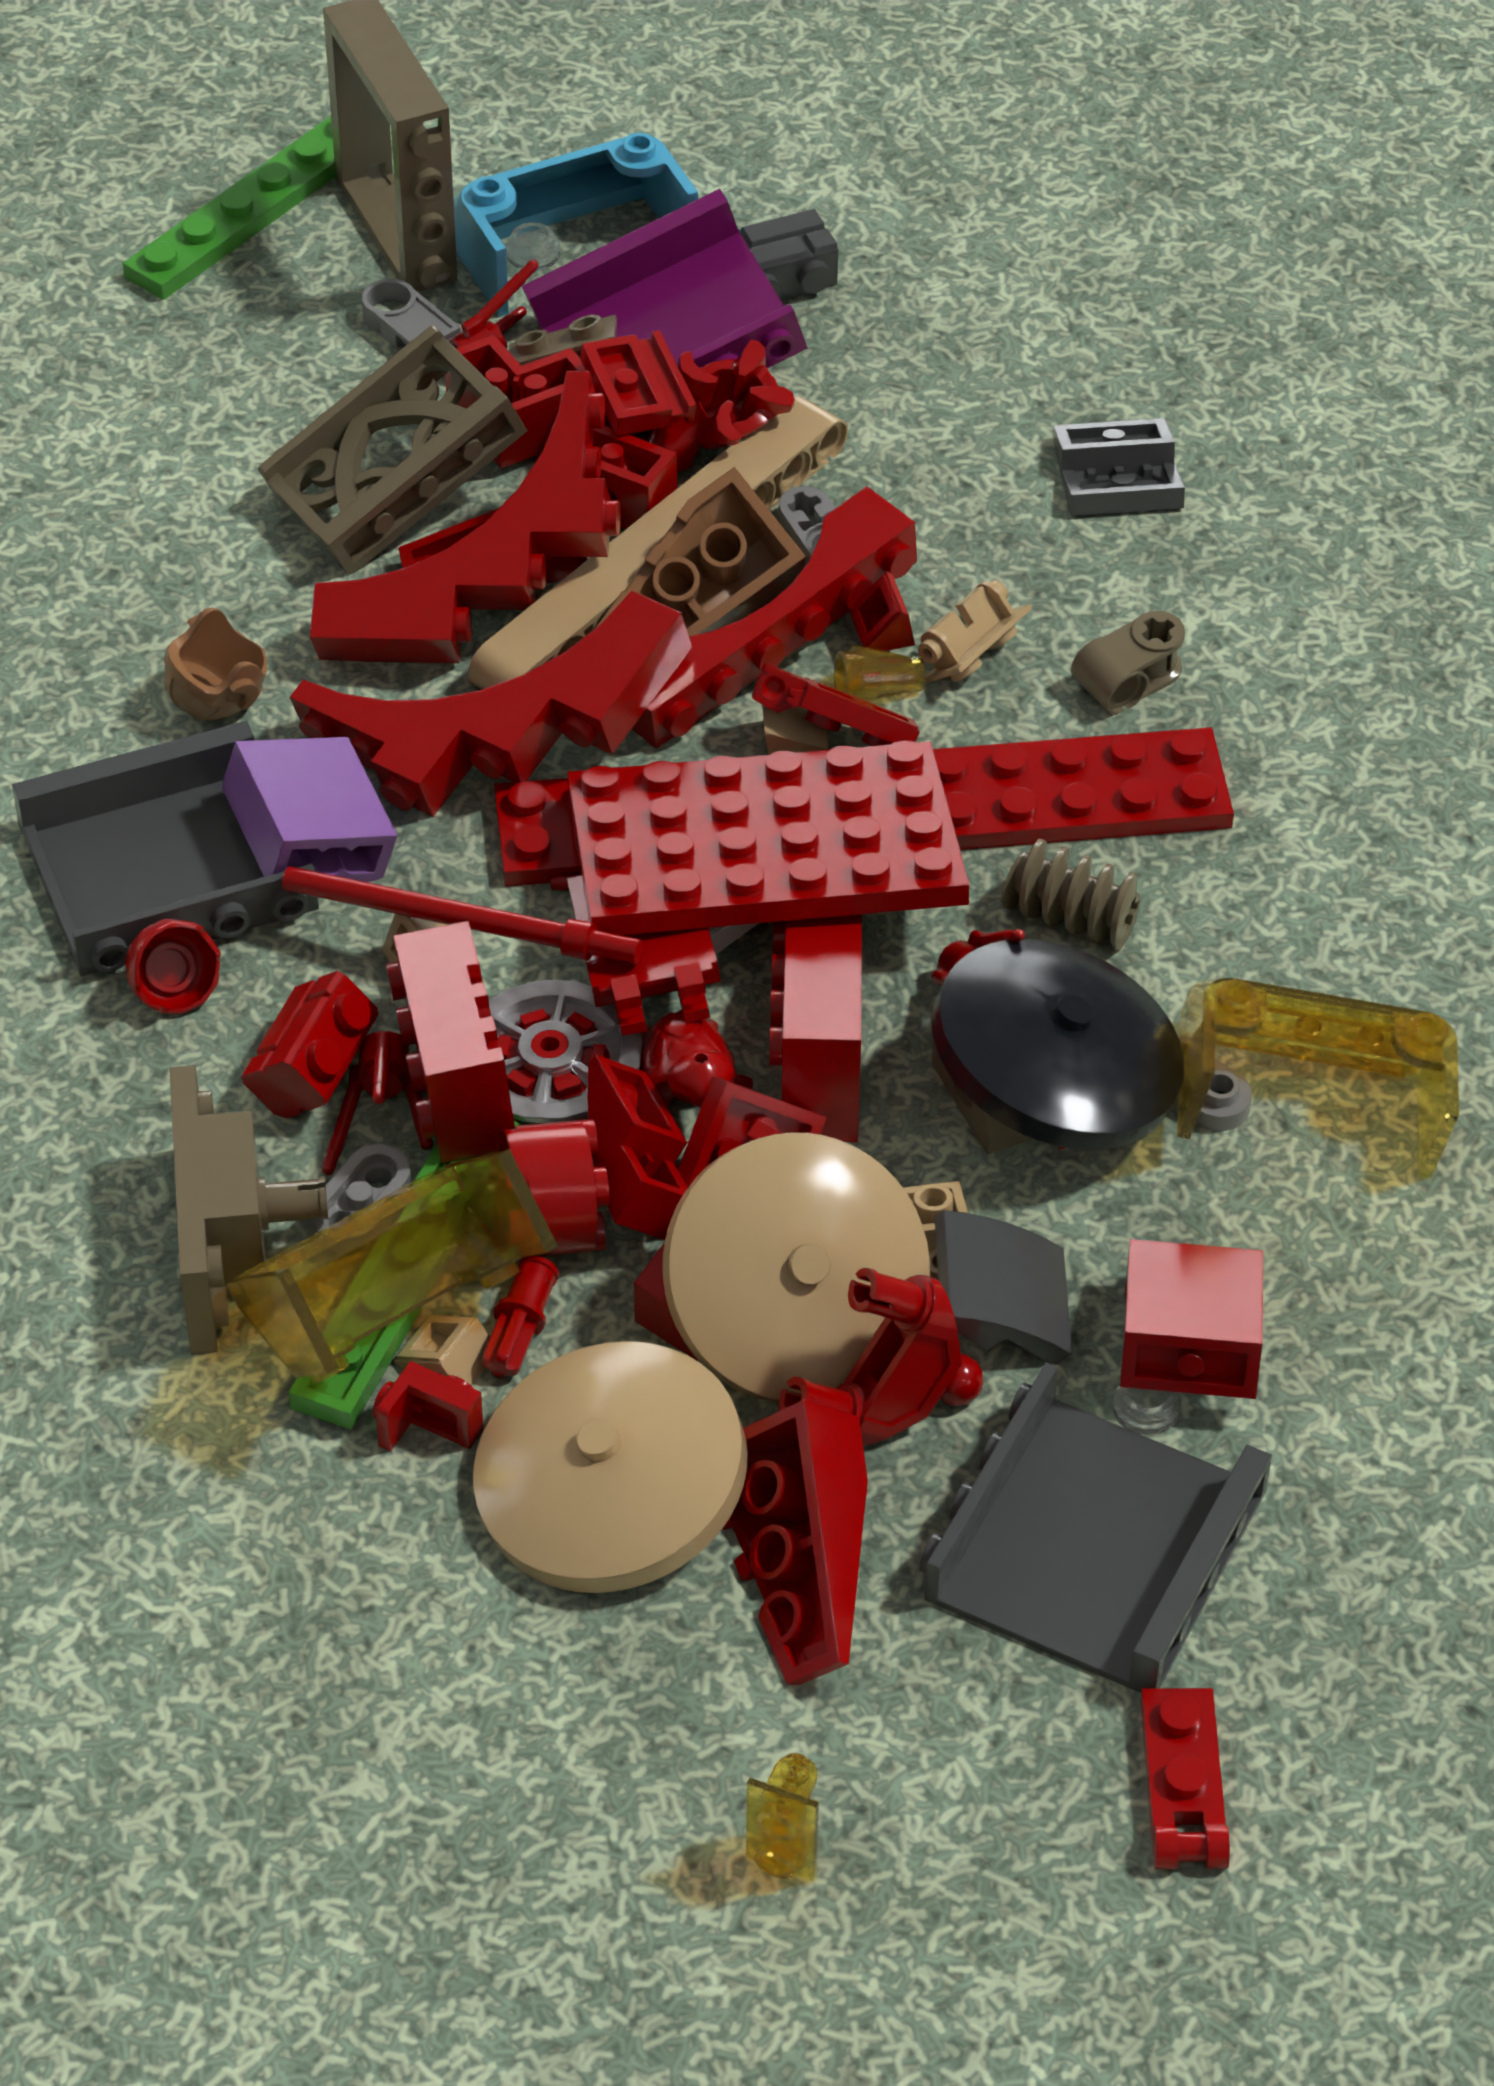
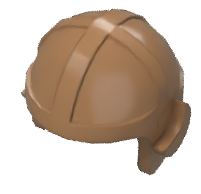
(213, 668)

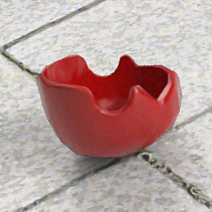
(173, 966)

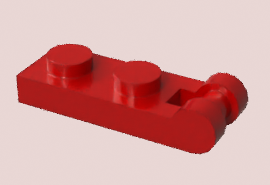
(1184, 1777)

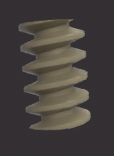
(1073, 895)

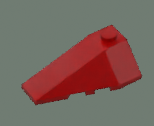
(804, 1533)

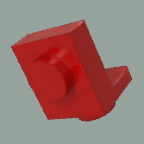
(430, 1401)

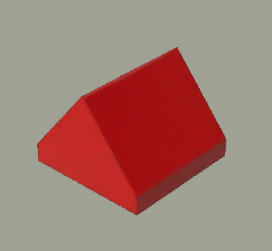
(882, 617)

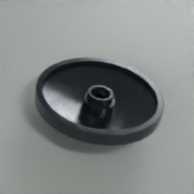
(1057, 1044)

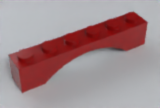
(853, 552)

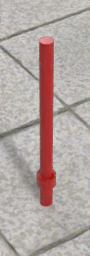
(574, 938)

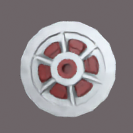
(547, 1042)

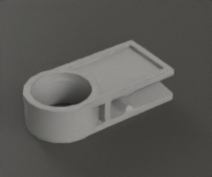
(406, 323)

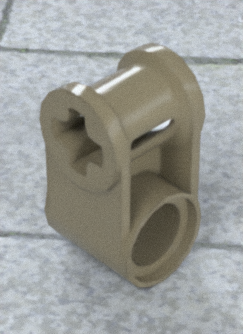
(1131, 661)

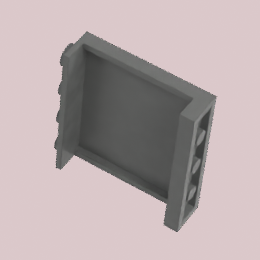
(147, 844)

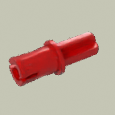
(519, 1316)

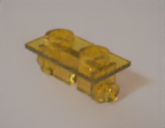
(784, 1820)

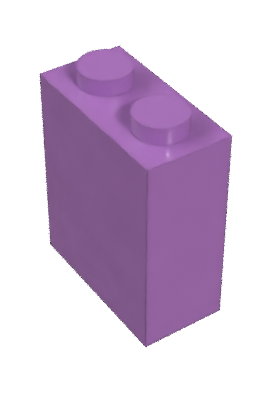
(309, 806)

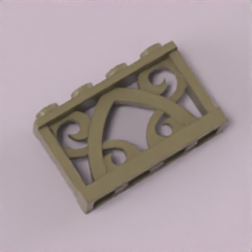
(393, 395)

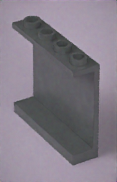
(1090, 1538)

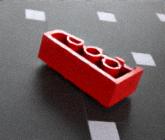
(819, 1018)

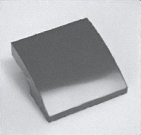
(1118, 466)
(1004, 1284)

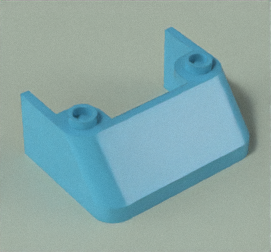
(560, 191)

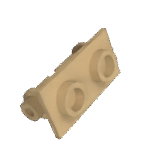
(957, 647)

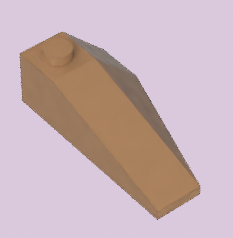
(719, 558)

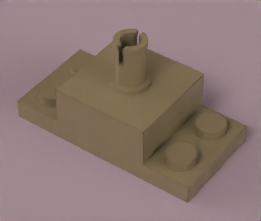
(223, 1203)

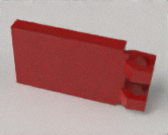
(669, 963)

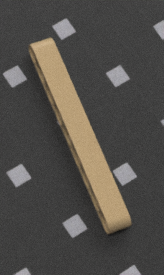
(770, 461)

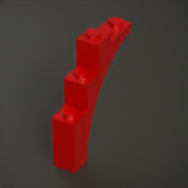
(427, 607)
(507, 729)

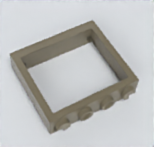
(378, 86)

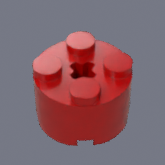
(563, 1180)

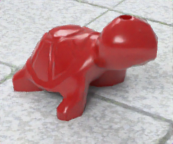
(731, 403)
(685, 1057)

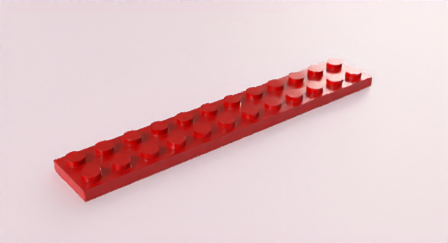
(992, 791)

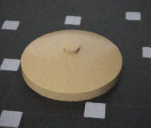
(768, 1257)
(610, 1467)

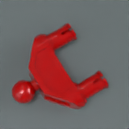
(905, 1364)

